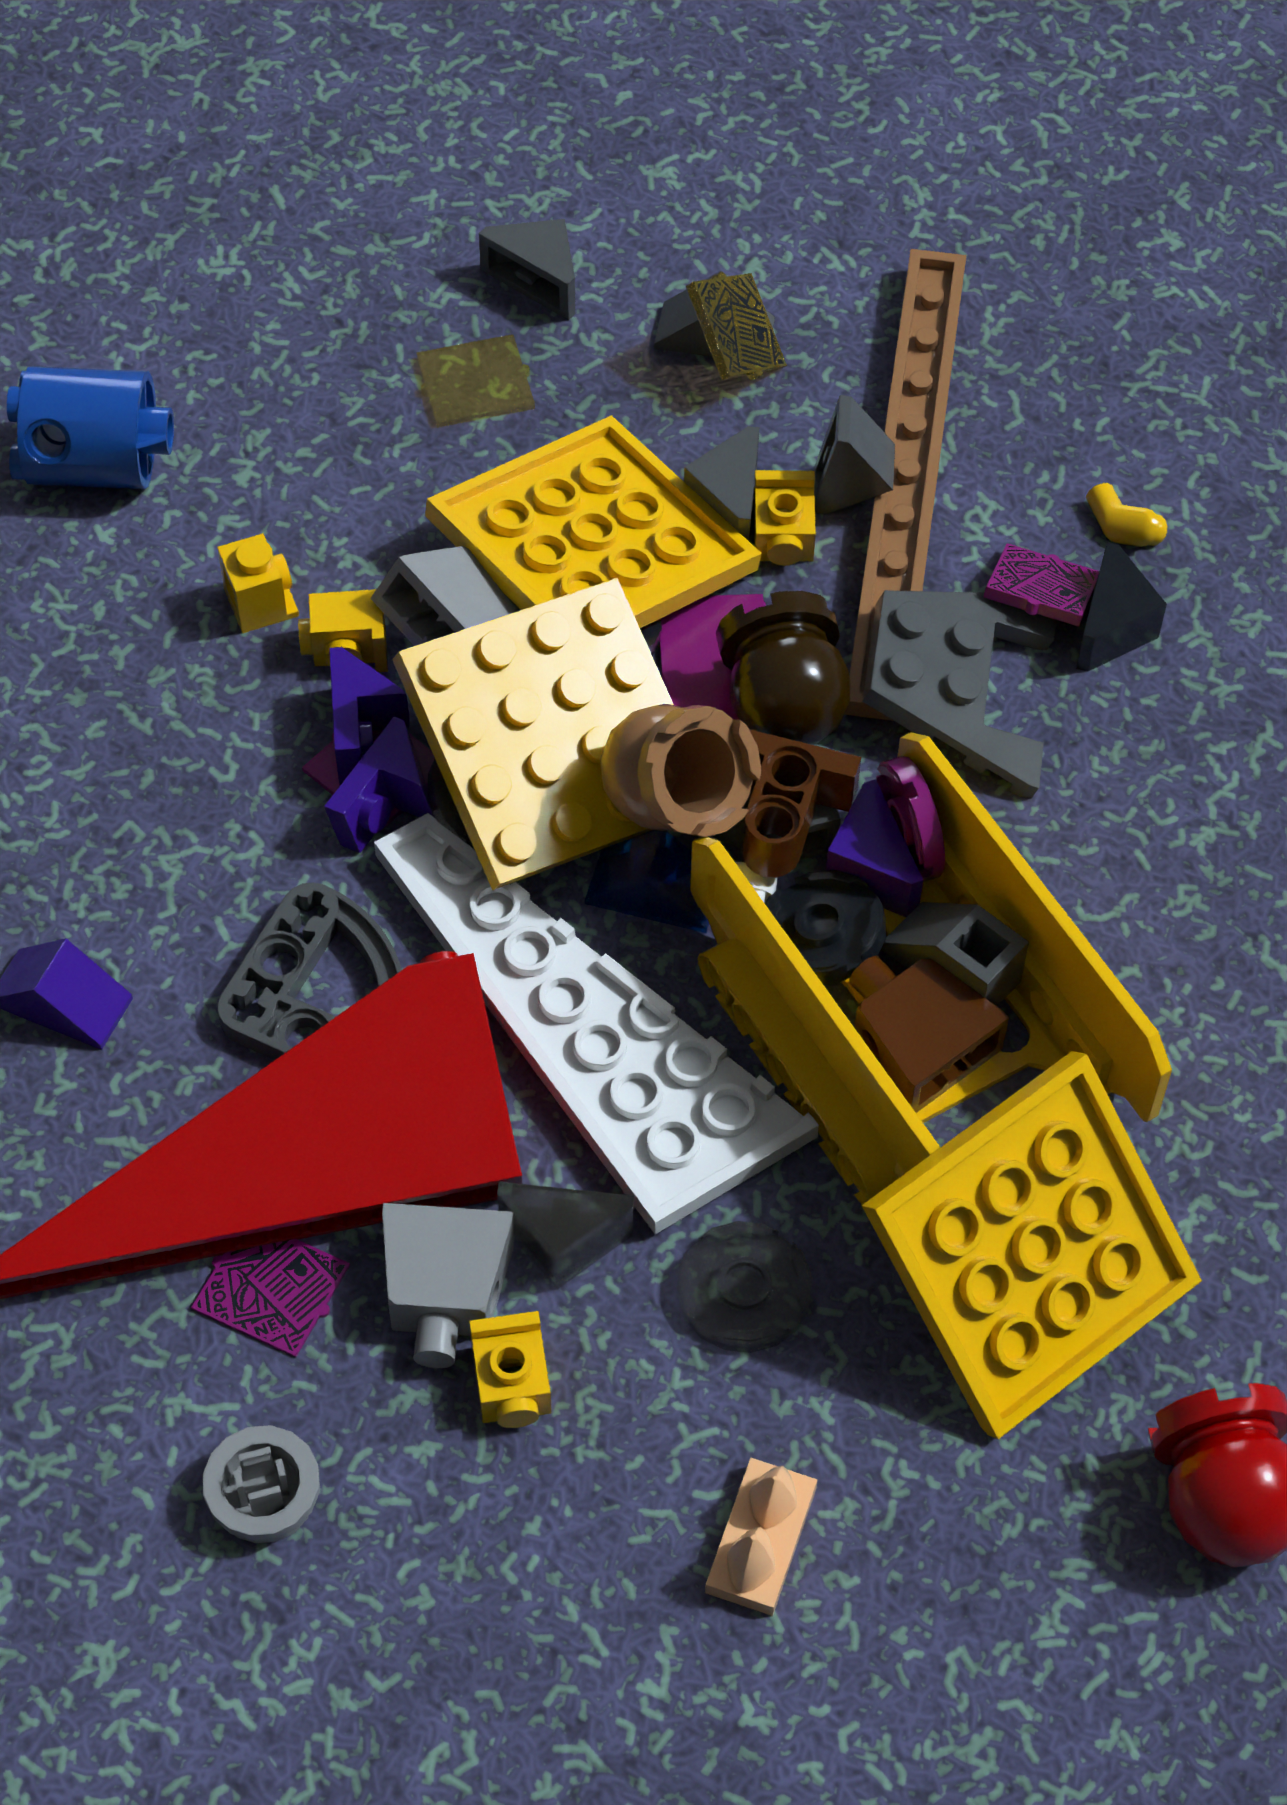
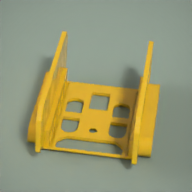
(809, 1044)

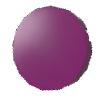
(914, 814)

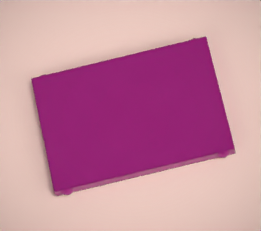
(691, 653)

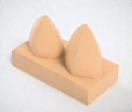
(761, 1536)

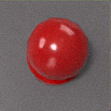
(1227, 1473)

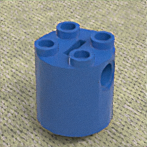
(87, 427)

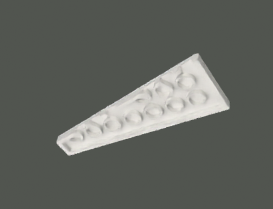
(635, 1079)

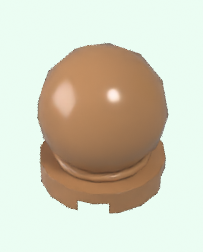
(680, 769)

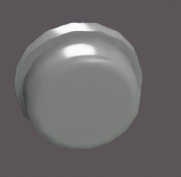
(261, 1483)

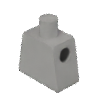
(439, 594)
(443, 1272)

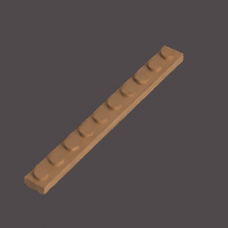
(916, 427)

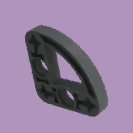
(277, 1004)

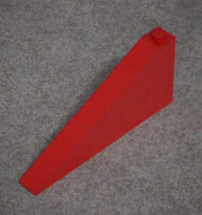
(362, 1113)

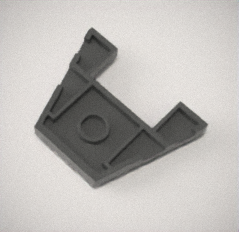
(933, 674)

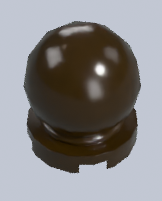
(786, 667)

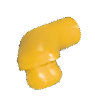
(1125, 523)

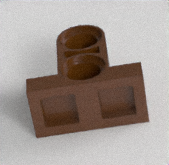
(786, 811)

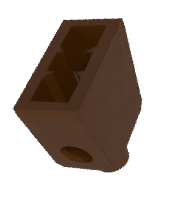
(925, 1026)

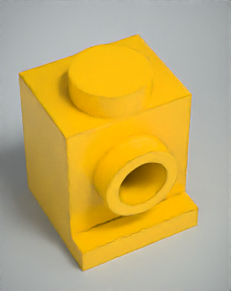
(784, 515)
(256, 583)
(344, 621)
(506, 1343)

